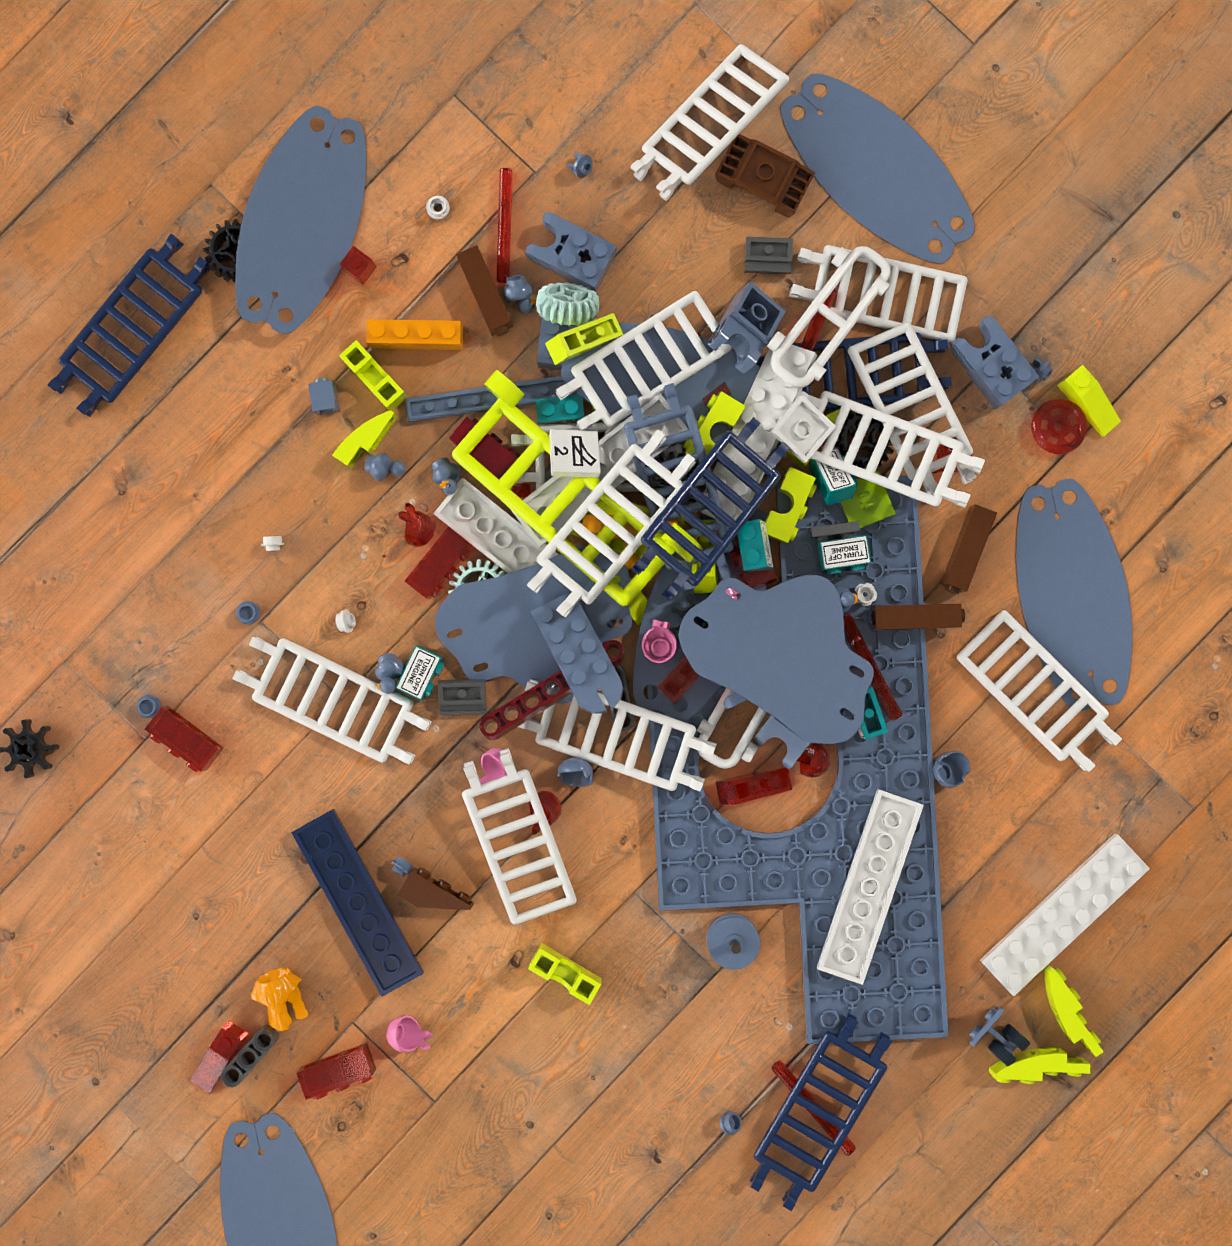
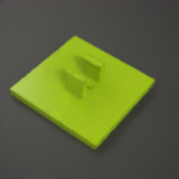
(868, 503)

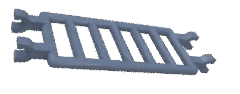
(644, 472)

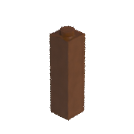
(484, 291)
(968, 549)
(917, 616)

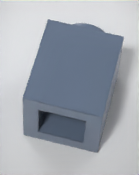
(324, 396)

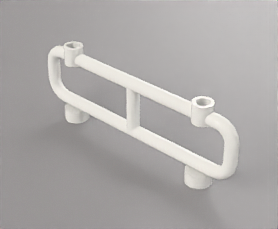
(780, 344)
(744, 750)

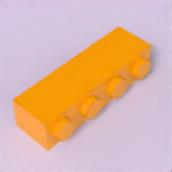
(414, 334)

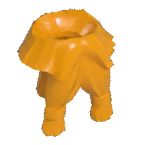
(274, 991)

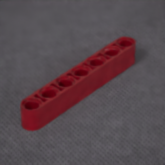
(539, 692)

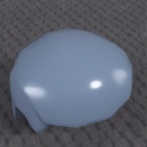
(951, 768)
(575, 772)

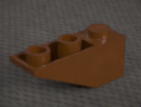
(429, 893)

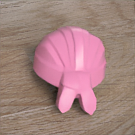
(659, 642)
(492, 766)
(406, 1035)

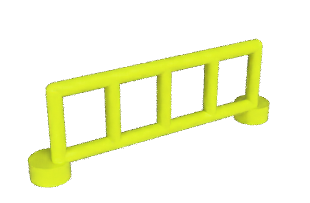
(508, 397)

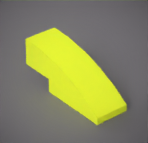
(365, 437)

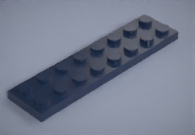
(357, 902)

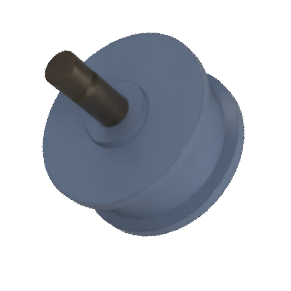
(733, 941)

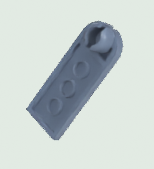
(579, 655)

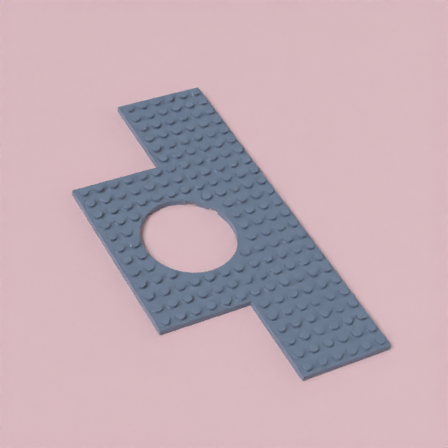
(719, 864)

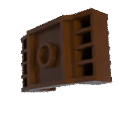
(765, 174)

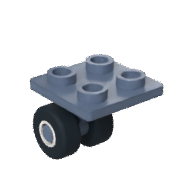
(1007, 1046)

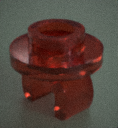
(521, 491)

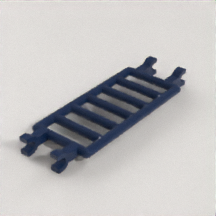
(161, 258)
(922, 383)
(734, 526)
(845, 1126)

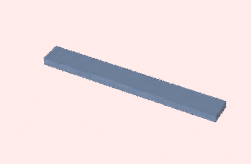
(477, 399)

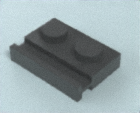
(768, 255)
(845, 530)
(462, 697)

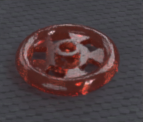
(1062, 445)

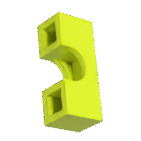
(373, 376)
(722, 410)
(798, 488)
(574, 977)

